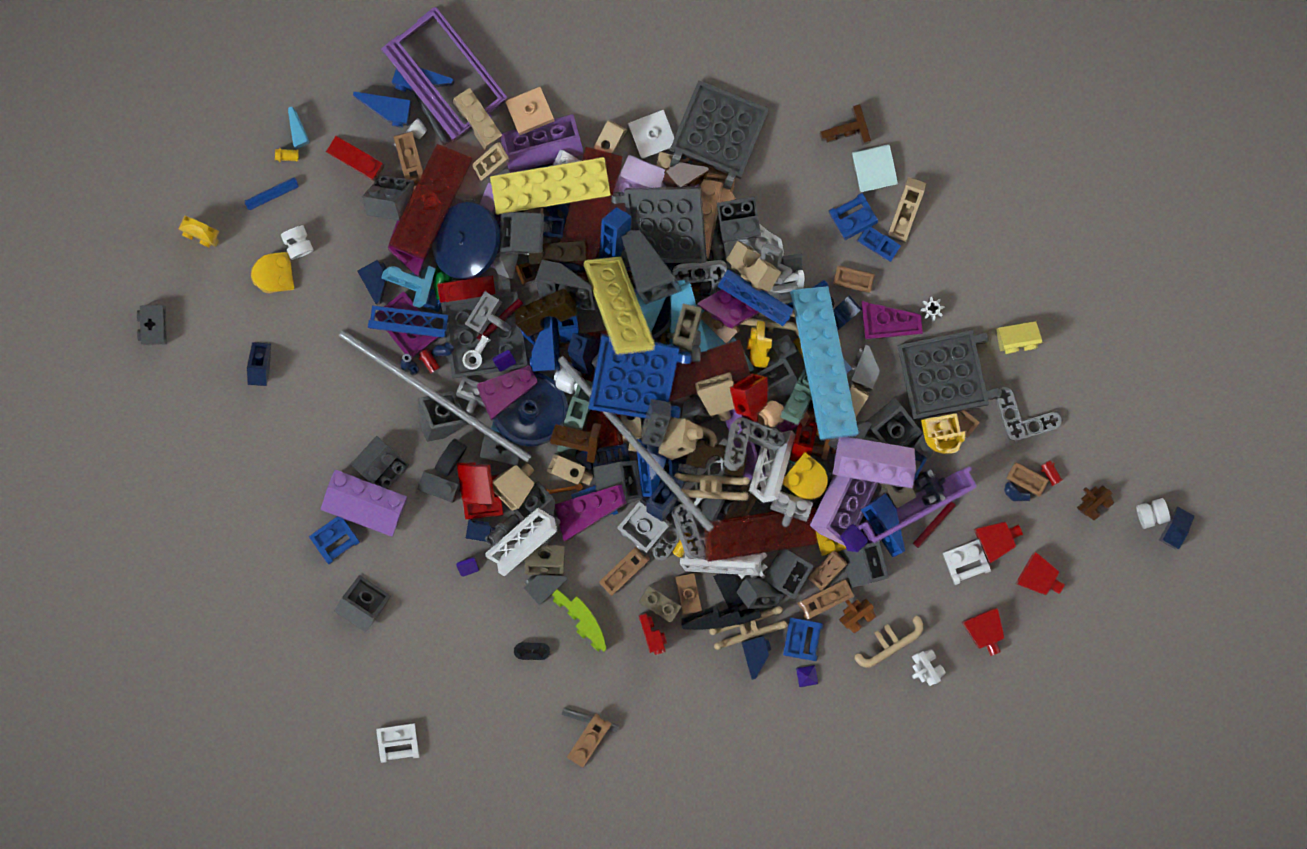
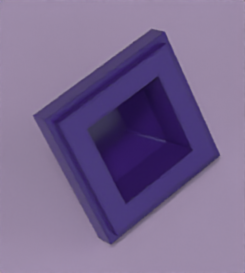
(807, 676)

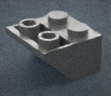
(388, 197)
(738, 219)
(521, 233)
(780, 381)
(380, 463)
(622, 474)
(866, 565)
(788, 572)

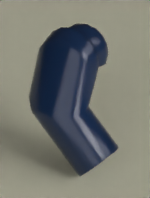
(445, 350)
(408, 365)
(1013, 493)

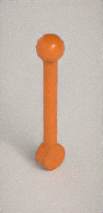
(577, 487)

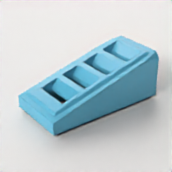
(298, 133)

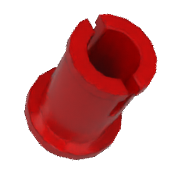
(429, 360)
(1051, 472)

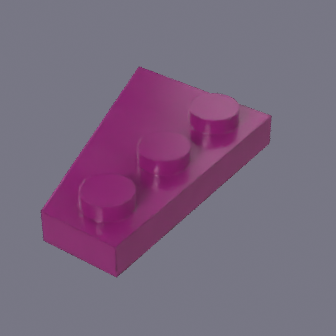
(889, 322)
(505, 389)

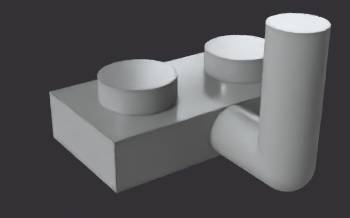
(774, 256)
(485, 313)
(469, 391)
(791, 507)

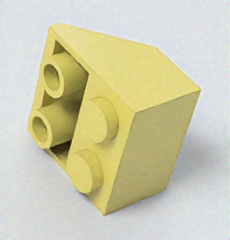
(1019, 336)

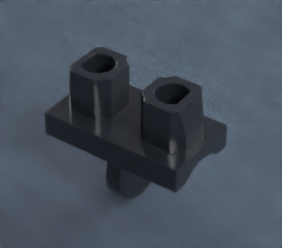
(932, 487)

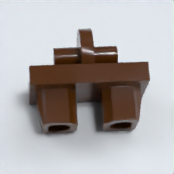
(1093, 499)

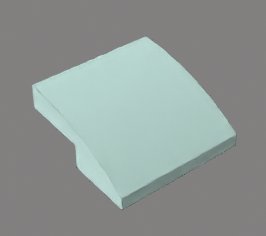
(874, 168)

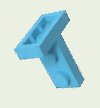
(411, 281)

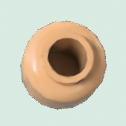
(771, 414)

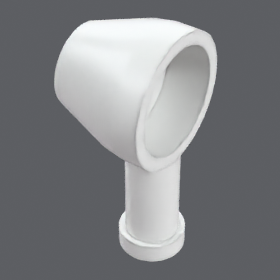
(417, 128)
(475, 353)

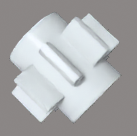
(935, 304)

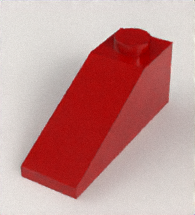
(355, 158)
(465, 289)

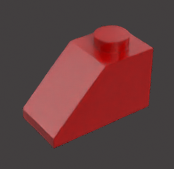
(803, 441)

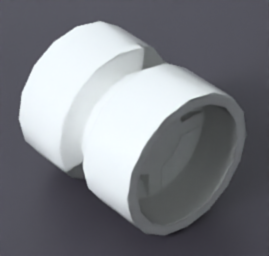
(297, 242)
(1153, 513)

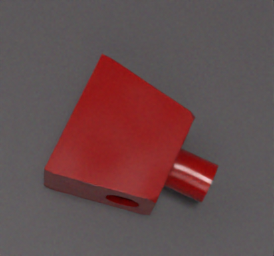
(750, 396)
(997, 539)
(1040, 576)
(986, 630)

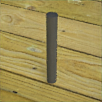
(433, 121)
(585, 718)

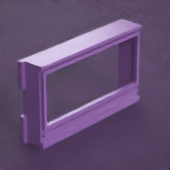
(425, 88)
(954, 487)

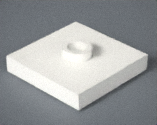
(652, 134)

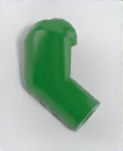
(440, 278)

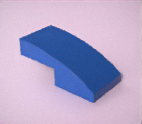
(879, 243)

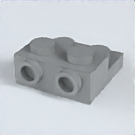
(642, 527)

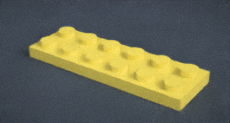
(550, 186)
(618, 305)

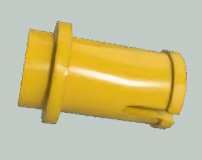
(286, 154)
(678, 550)

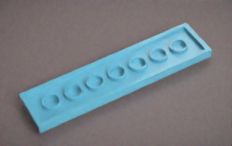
(824, 363)

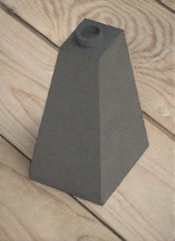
(648, 270)

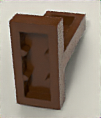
(849, 129)
(578, 439)

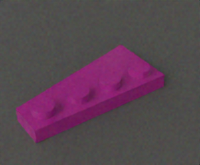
(587, 510)

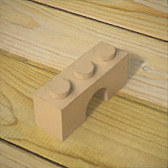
(482, 124)
(752, 268)

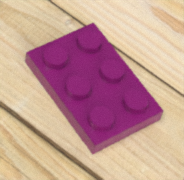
(409, 343)

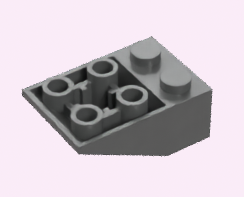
(555, 276)

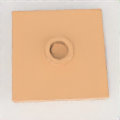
(529, 111)

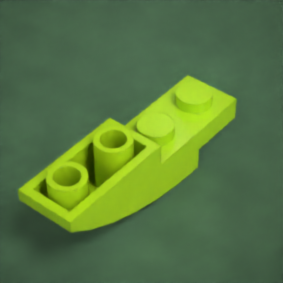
(588, 624)

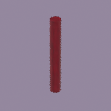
(505, 315)
(934, 524)

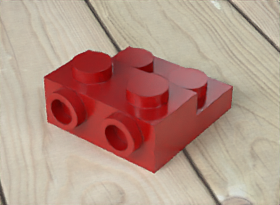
(654, 639)

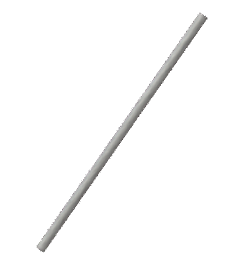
(435, 396)
(640, 449)

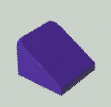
(504, 360)
(854, 539)
(467, 567)

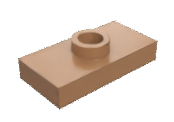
(853, 279)
(719, 328)
(1027, 479)
(828, 570)
(688, 593)

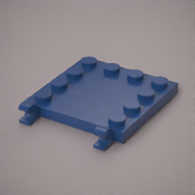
(630, 380)

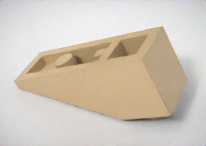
(491, 162)
(907, 209)

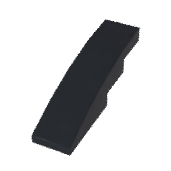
(713, 618)

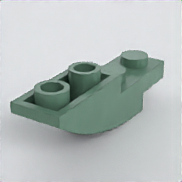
(798, 401)
(577, 415)

